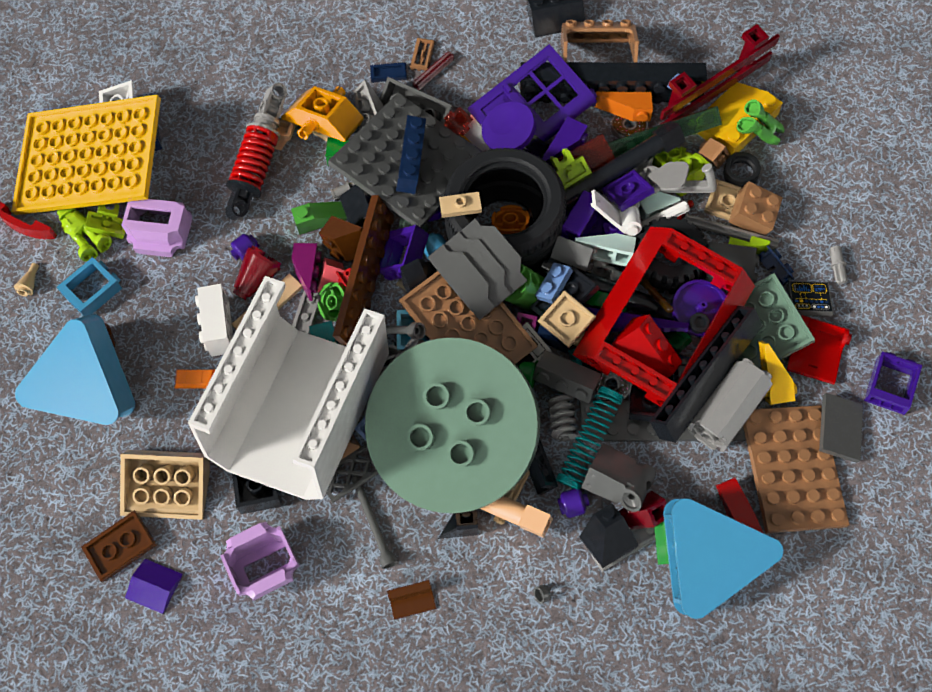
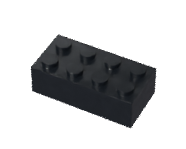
(254, 496)

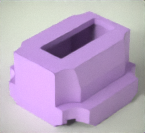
(157, 238)
(250, 547)

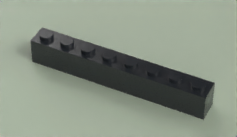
(706, 374)

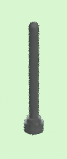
(415, 330)
(387, 559)

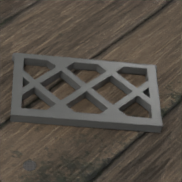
(353, 457)

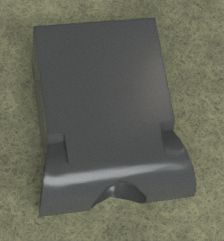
(619, 478)

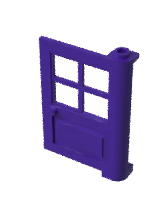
(506, 92)

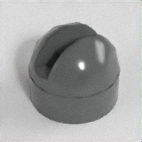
(542, 593)

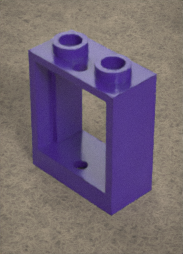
(581, 218)
(410, 236)
(888, 400)

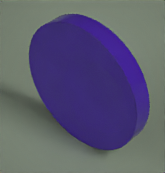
(509, 126)
(696, 297)

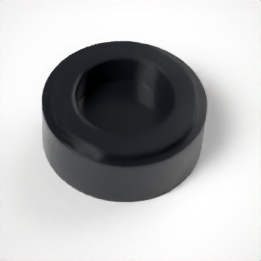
(699, 323)

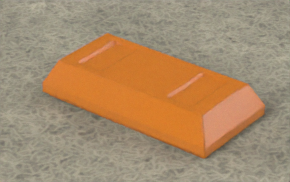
(193, 378)

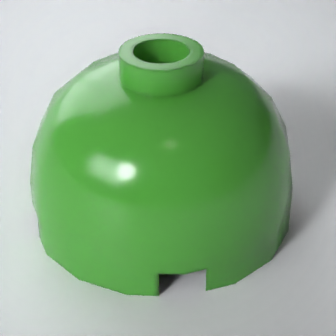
(331, 300)

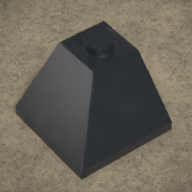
(608, 536)

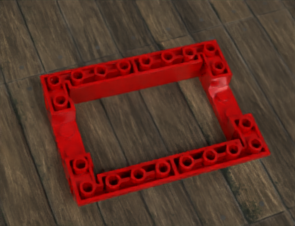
(672, 244)

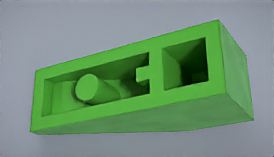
(315, 215)

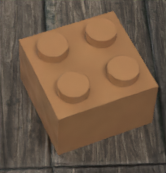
(755, 209)

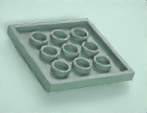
(780, 320)

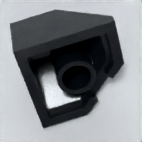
(415, 273)

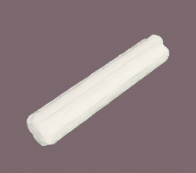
(674, 211)

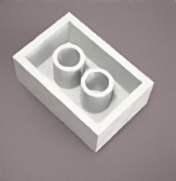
(214, 319)

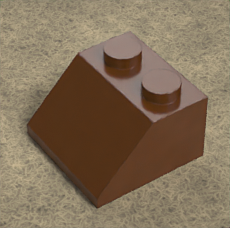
(341, 238)

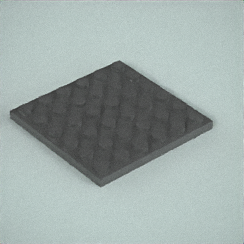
(374, 158)

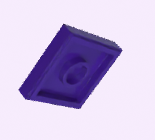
(628, 190)

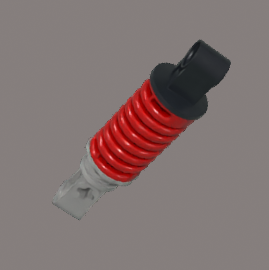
(255, 153)

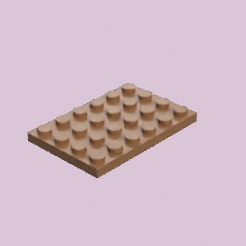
(449, 317)
(792, 477)

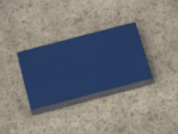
(381, 72)

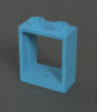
(99, 297)

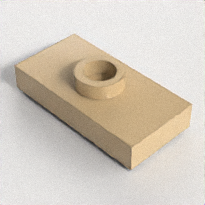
(460, 204)

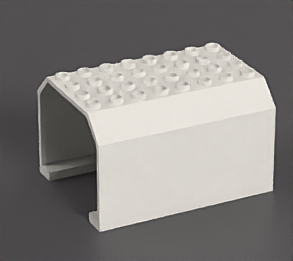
(287, 398)

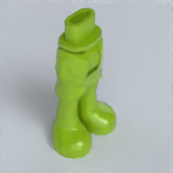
(74, 223)

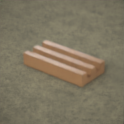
(419, 67)

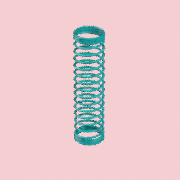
(606, 393)

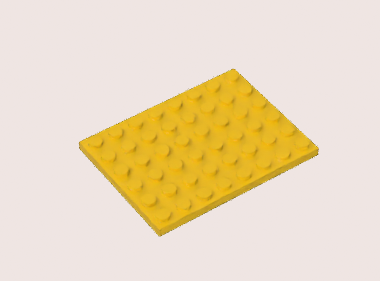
(87, 155)

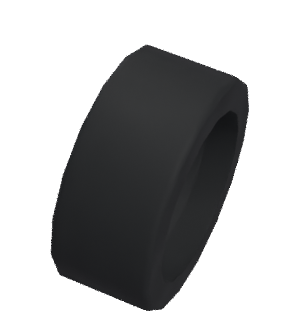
(741, 157)

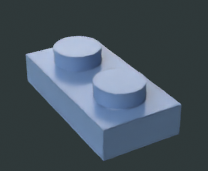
(554, 283)

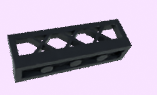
(541, 472)

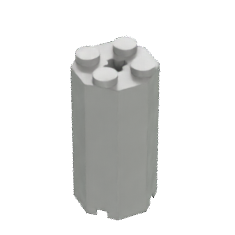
(731, 405)

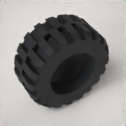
(672, 277)

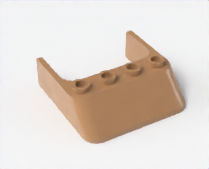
(597, 31)

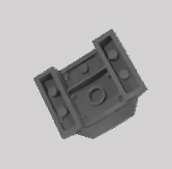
(479, 267)

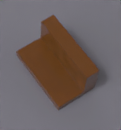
(411, 599)

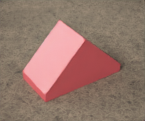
(328, 272)

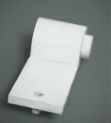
(626, 221)

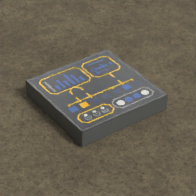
(811, 298)

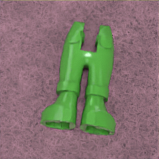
(748, 124)

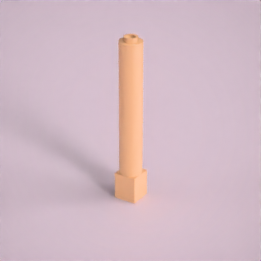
(521, 515)

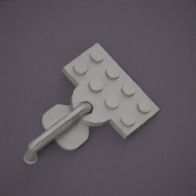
(672, 178)

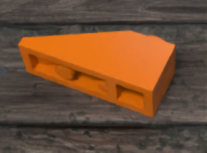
(628, 105)

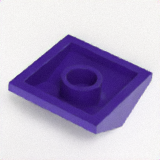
(153, 585)

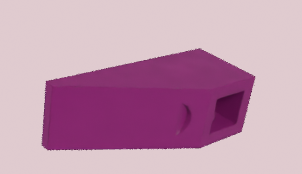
(305, 263)

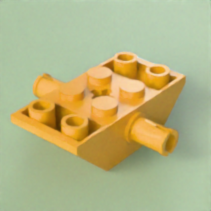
(325, 113)

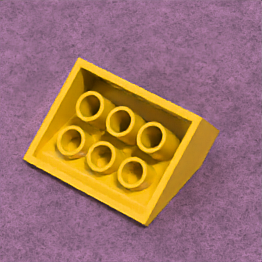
(731, 110)

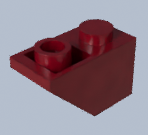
(649, 515)

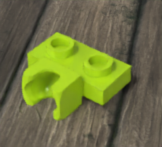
(570, 169)
(105, 222)

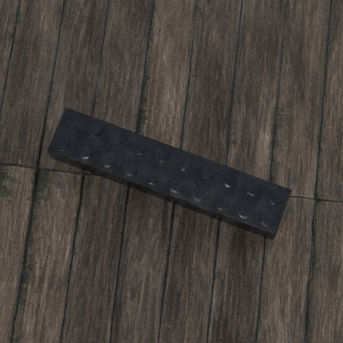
(613, 78)

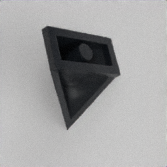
(461, 525)

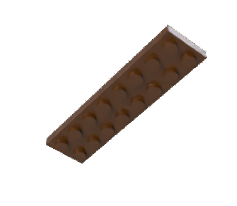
(364, 269)

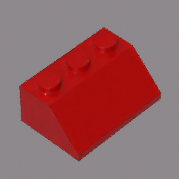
(648, 345)

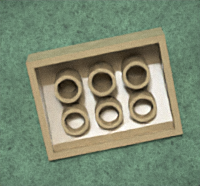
(164, 484)

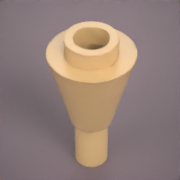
(25, 285)

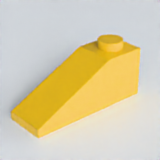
(783, 387)

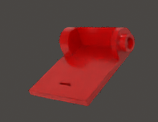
(823, 356)

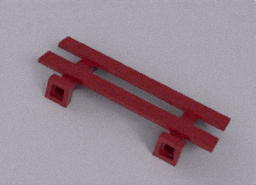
(685, 90)

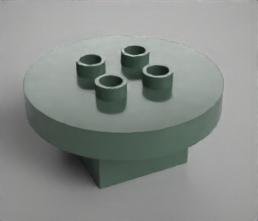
(452, 425)

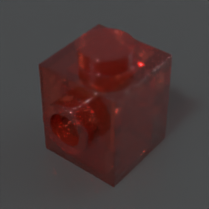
(458, 121)

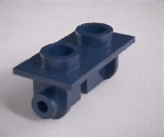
(781, 270)

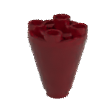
(252, 272)

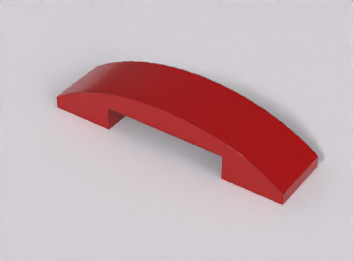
(36, 230)

